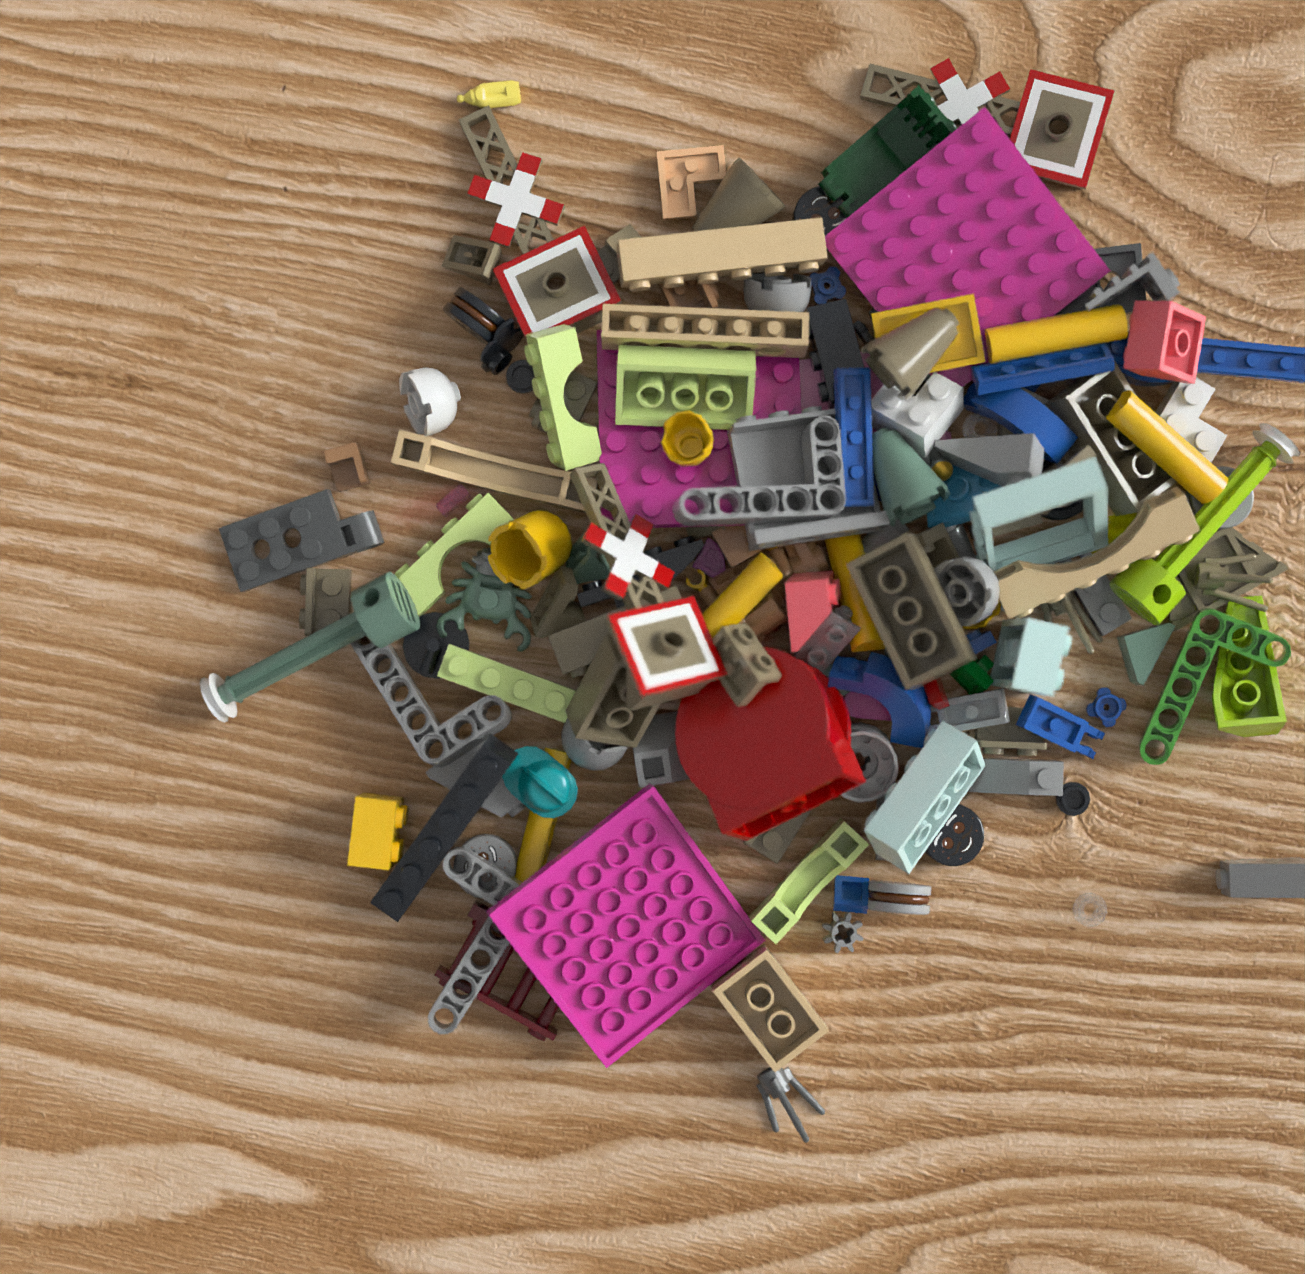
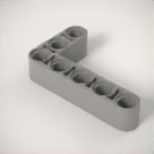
(775, 496)
(416, 704)
(484, 940)

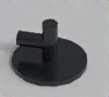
(425, 647)

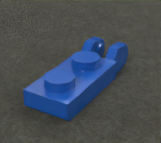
(1057, 726)

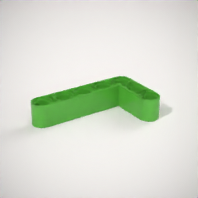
(1196, 672)

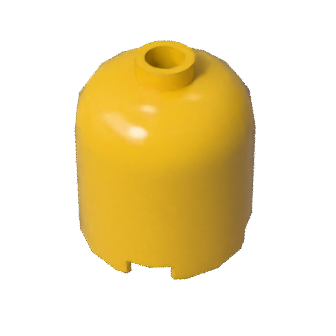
(529, 548)

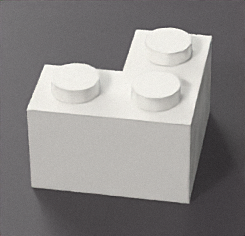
(1182, 411)
(921, 416)

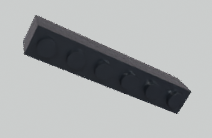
(444, 827)

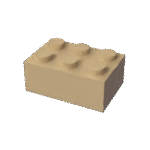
(769, 1008)

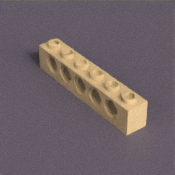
(706, 328)

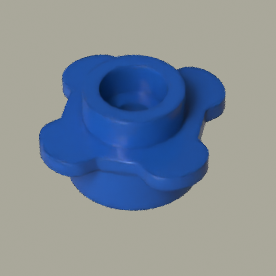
(822, 294)
(1116, 706)

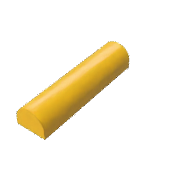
(1056, 333)
(1167, 448)
(840, 552)
(742, 594)
(538, 833)

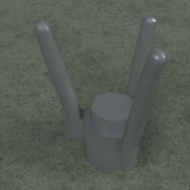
(777, 1085)

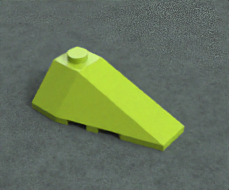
(1246, 691)

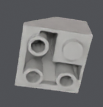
(657, 753)

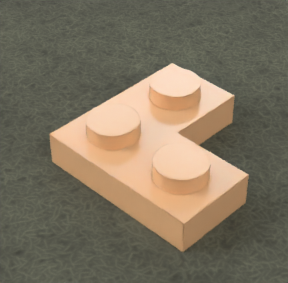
(680, 171)

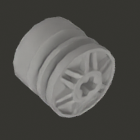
(880, 766)

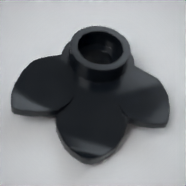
(497, 353)

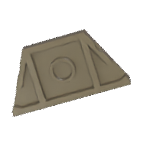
(1222, 544)

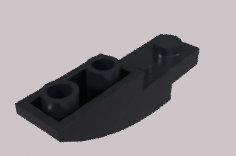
(674, 559)

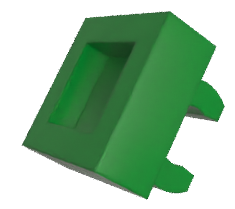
(974, 675)

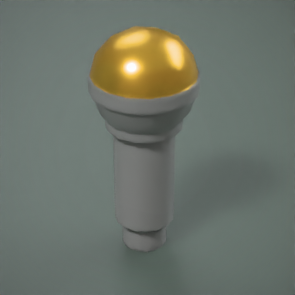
(940, 465)

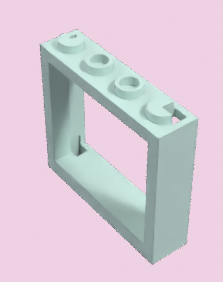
(1037, 495)

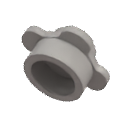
(482, 563)

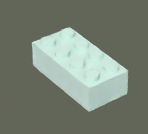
(1030, 656)
(924, 796)

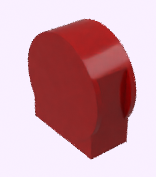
(771, 755)

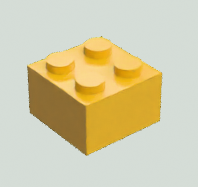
(377, 831)

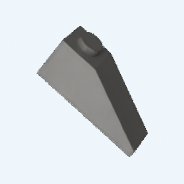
(996, 458)
(1020, 777)

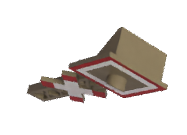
(1045, 99)
(568, 257)
(653, 666)

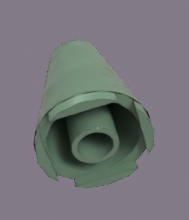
(904, 478)

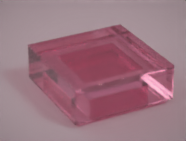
(453, 500)

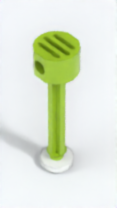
(1151, 585)

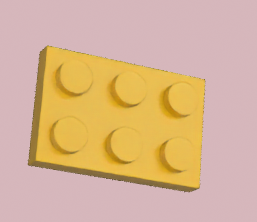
(967, 345)

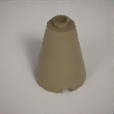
(739, 201)
(911, 350)

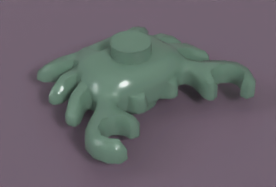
(487, 599)

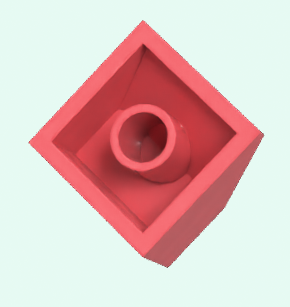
(1164, 341)
(809, 602)

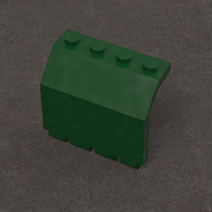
(886, 151)

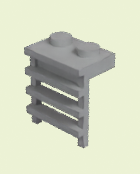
(1158, 282)

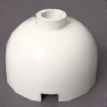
(430, 400)

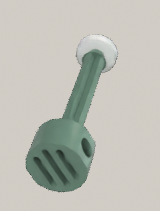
(380, 611)

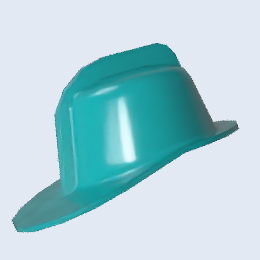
(541, 782)

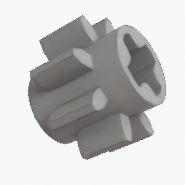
(851, 933)

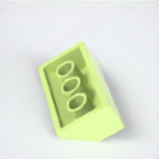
(669, 380)

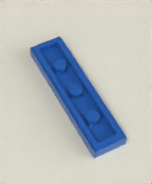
(1042, 368)
(854, 418)

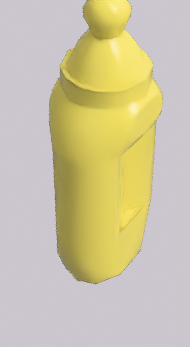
(493, 94)

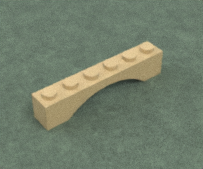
(487, 471)
(1158, 524)

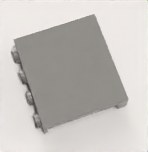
(771, 455)

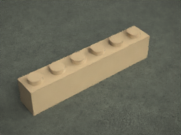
(721, 253)

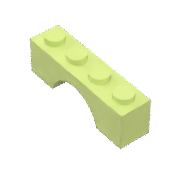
(553, 357)
(424, 576)
(506, 682)
(803, 883)

